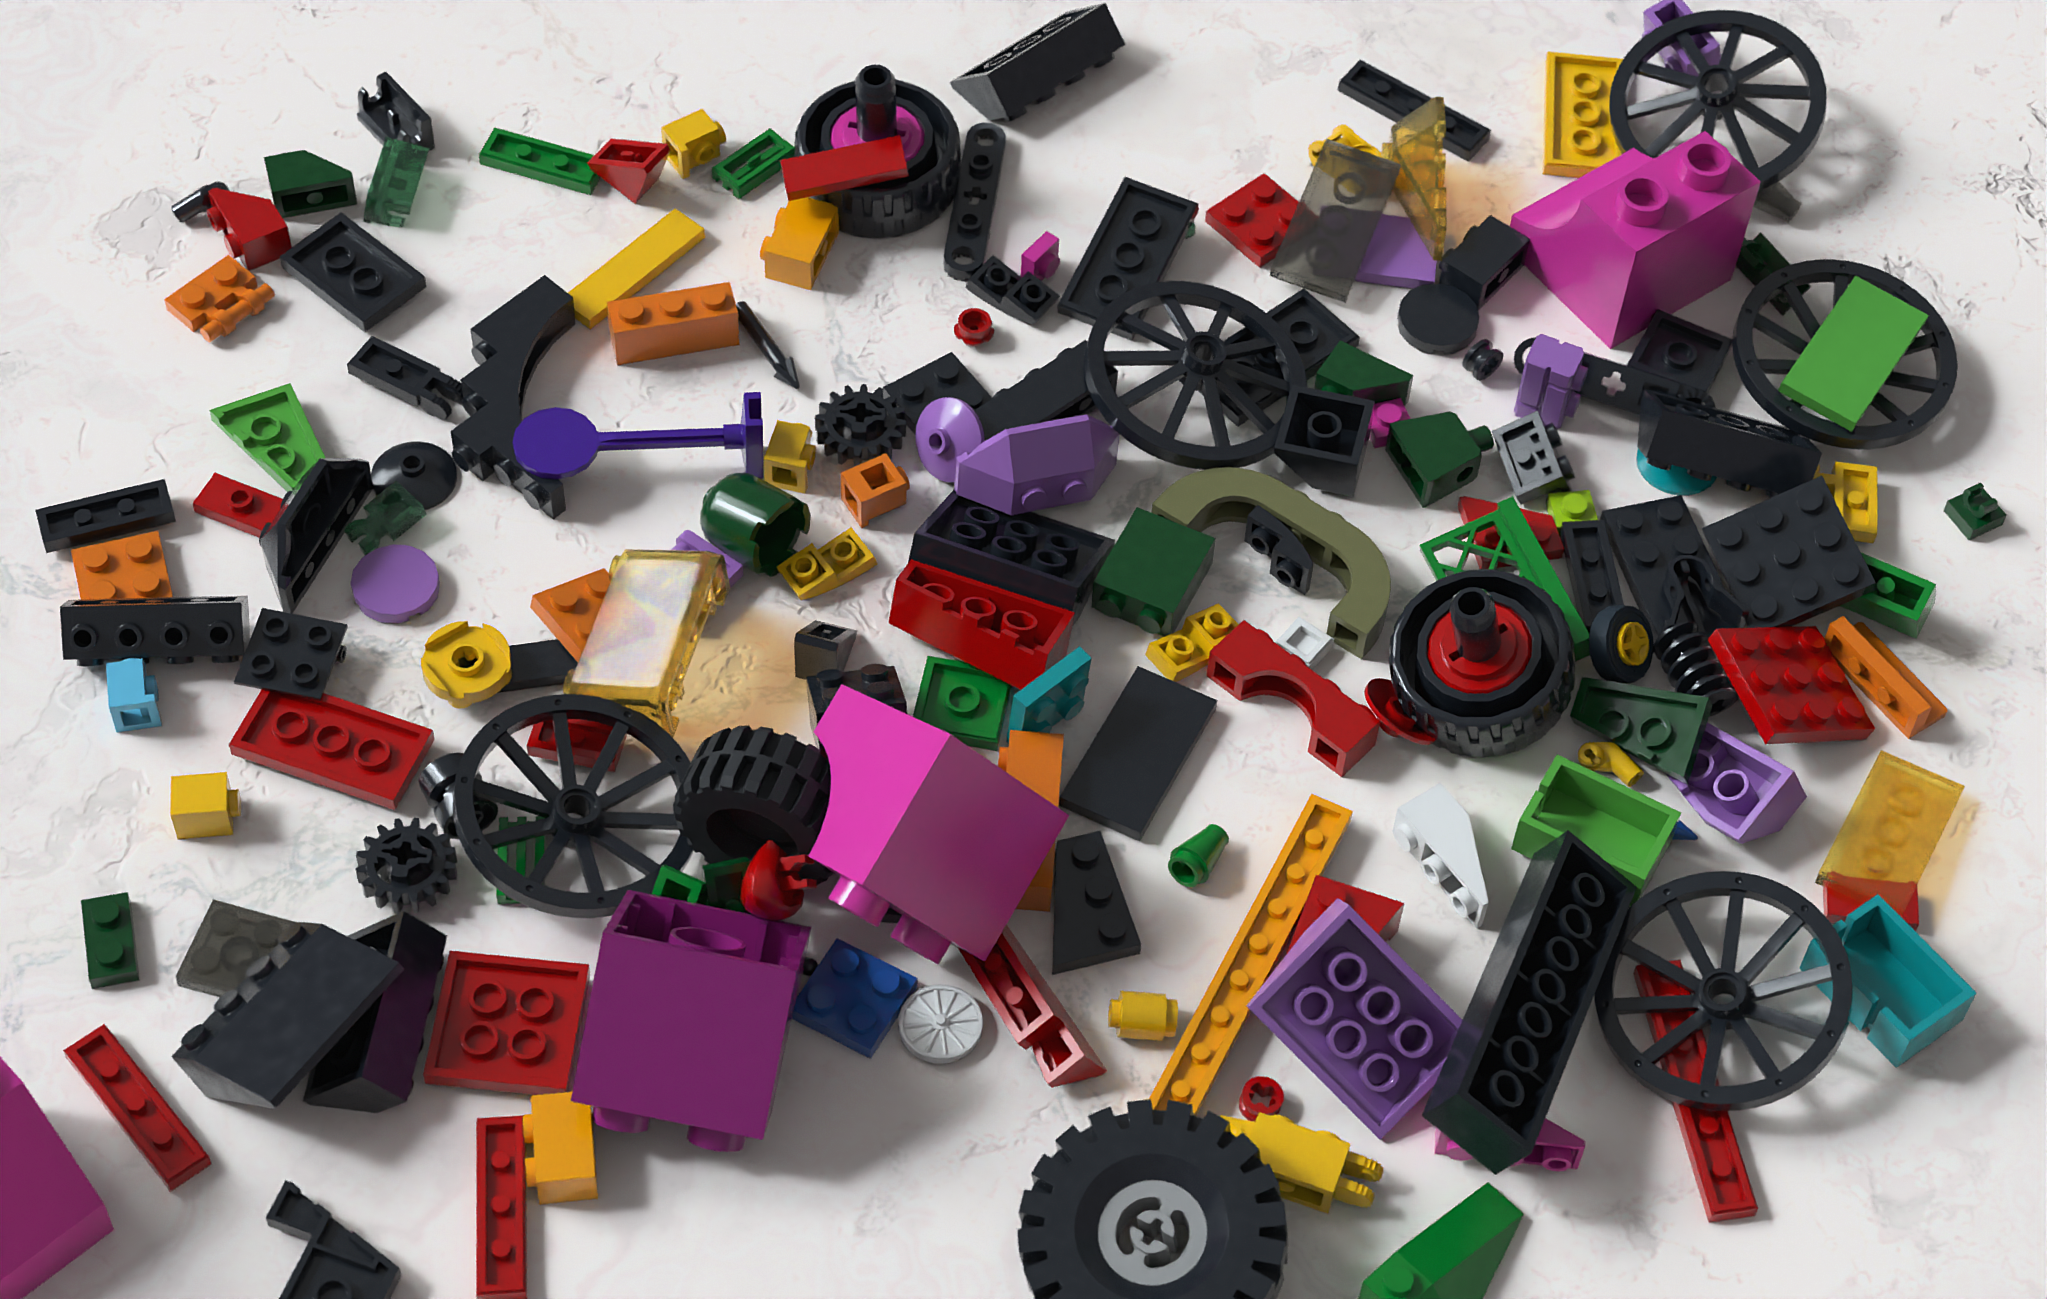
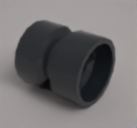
(437, 786)

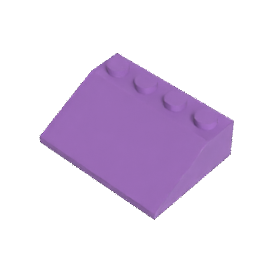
(1358, 1018)

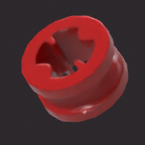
(1263, 1087)

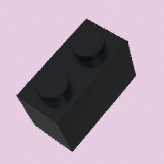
(1484, 260)

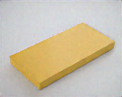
(1577, 113)

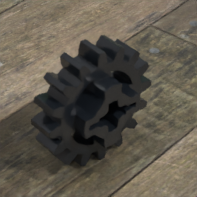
(860, 425)
(405, 864)

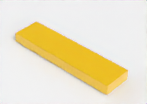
(635, 266)

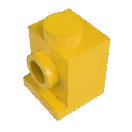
(692, 141)
(789, 456)

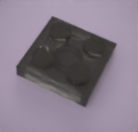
(227, 946)

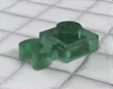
(389, 514)

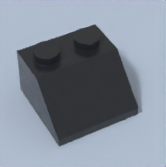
(1325, 438)

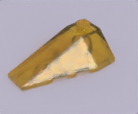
(1420, 185)

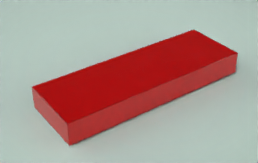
(844, 168)

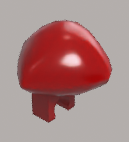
(772, 883)

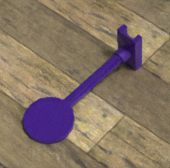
(565, 442)

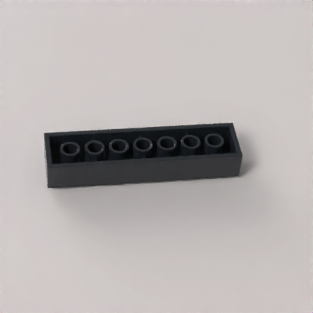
(1530, 1004)

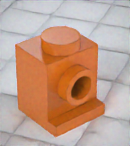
(873, 488)

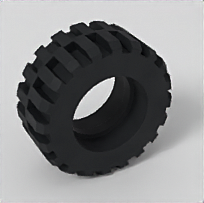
(754, 790)

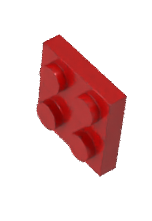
(1254, 218)

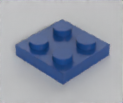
(853, 997)

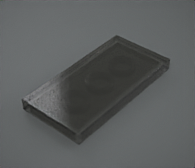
(1335, 220)

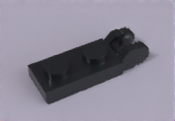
(405, 377)

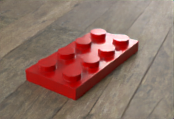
(334, 744)

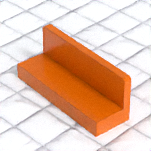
(1883, 677)

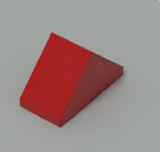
(630, 165)

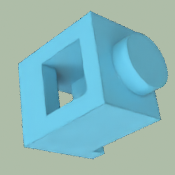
(132, 695)

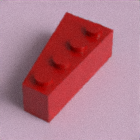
(981, 623)

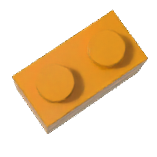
(800, 242)
(563, 1149)

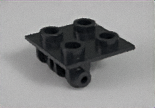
(292, 654)

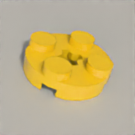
(470, 684)

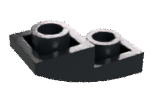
(1014, 295)
(1289, 560)

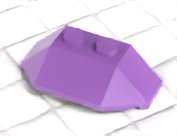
(1039, 465)

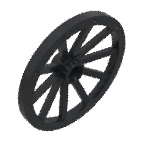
(1725, 80)
(1199, 364)
(1791, 413)
(571, 799)
(1726, 981)

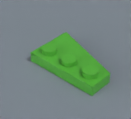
(272, 433)

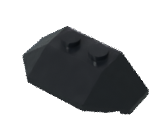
(312, 524)

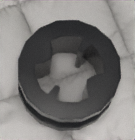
(1482, 359)

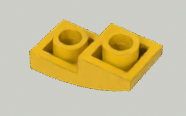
(832, 565)
(1189, 648)

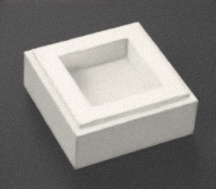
(1306, 642)

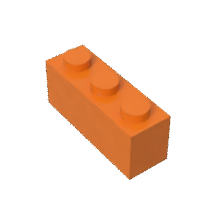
(673, 323)

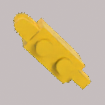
(1310, 1162)

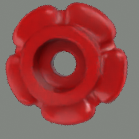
(974, 327)

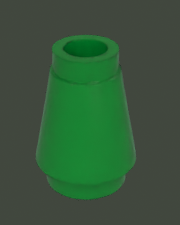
(1198, 856)

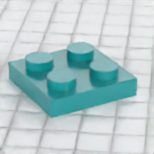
(1052, 695)

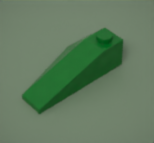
(1451, 1255)

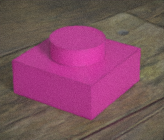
(1041, 257)
(1383, 416)

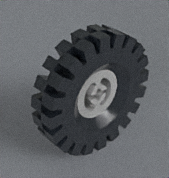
(1167, 1174)

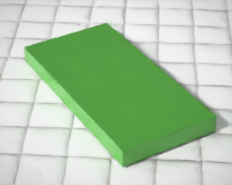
(1853, 353)

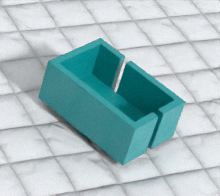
(1897, 982)

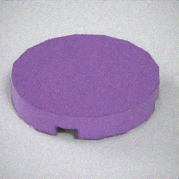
(395, 583)

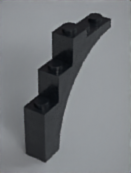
(508, 351)

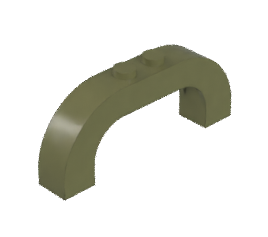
(1330, 540)

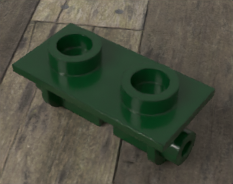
(1761, 258)

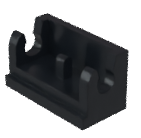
(394, 114)

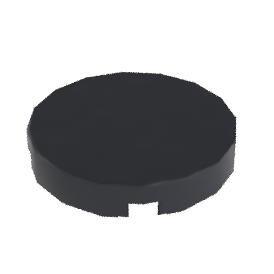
(1438, 318)

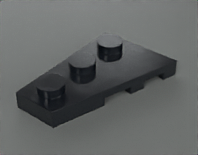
(1089, 907)

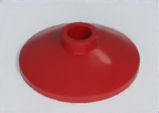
(1393, 721)

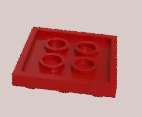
(1791, 684)
(507, 1024)

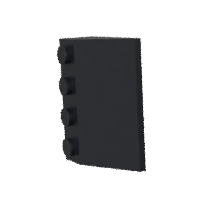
(1013, 552)
(284, 1015)

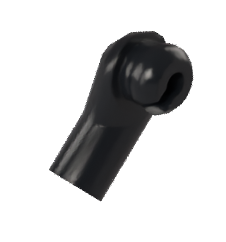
(195, 202)

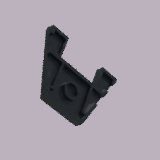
(335, 1260)

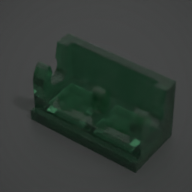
(395, 182)

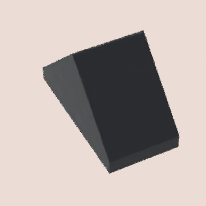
(822, 648)

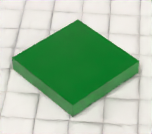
(963, 702)

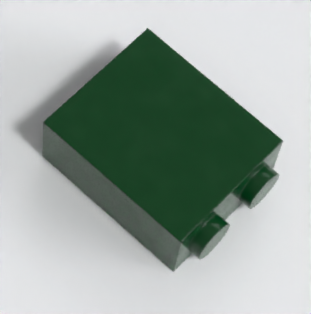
(1153, 573)

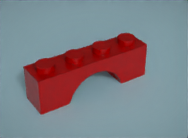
(1253, 665)

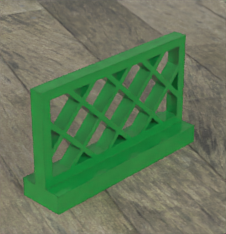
(1523, 553)

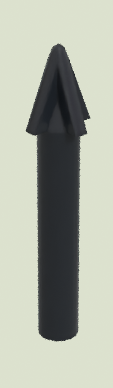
(784, 367)

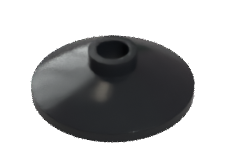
(428, 482)

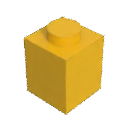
(203, 805)

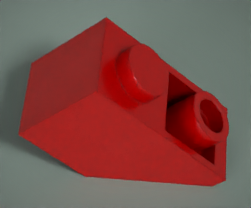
(250, 227)

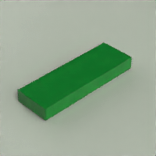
(539, 161)

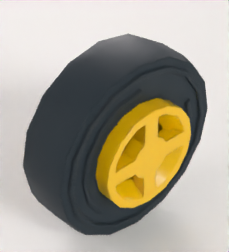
(1621, 644)

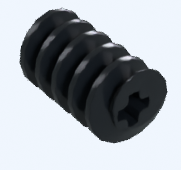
(1694, 666)

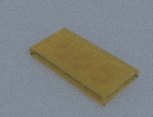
(1890, 832)

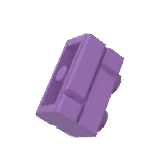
(1550, 380)

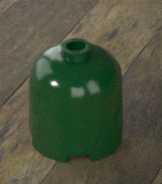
(753, 521)

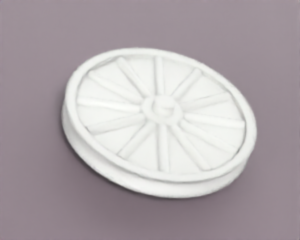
(940, 1024)

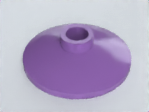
(945, 432)

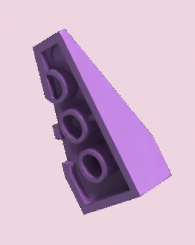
(1740, 788)

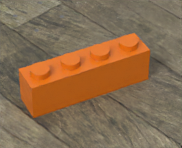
(1037, 763)

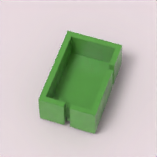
(1605, 815)

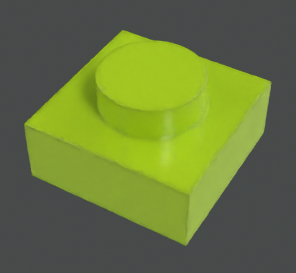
(1570, 507)

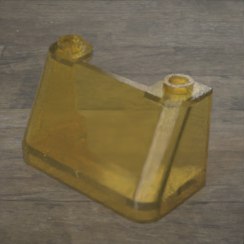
(650, 629)

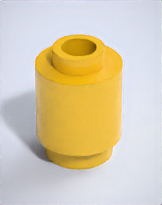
(1143, 1015)

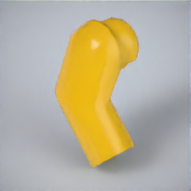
(1609, 758)

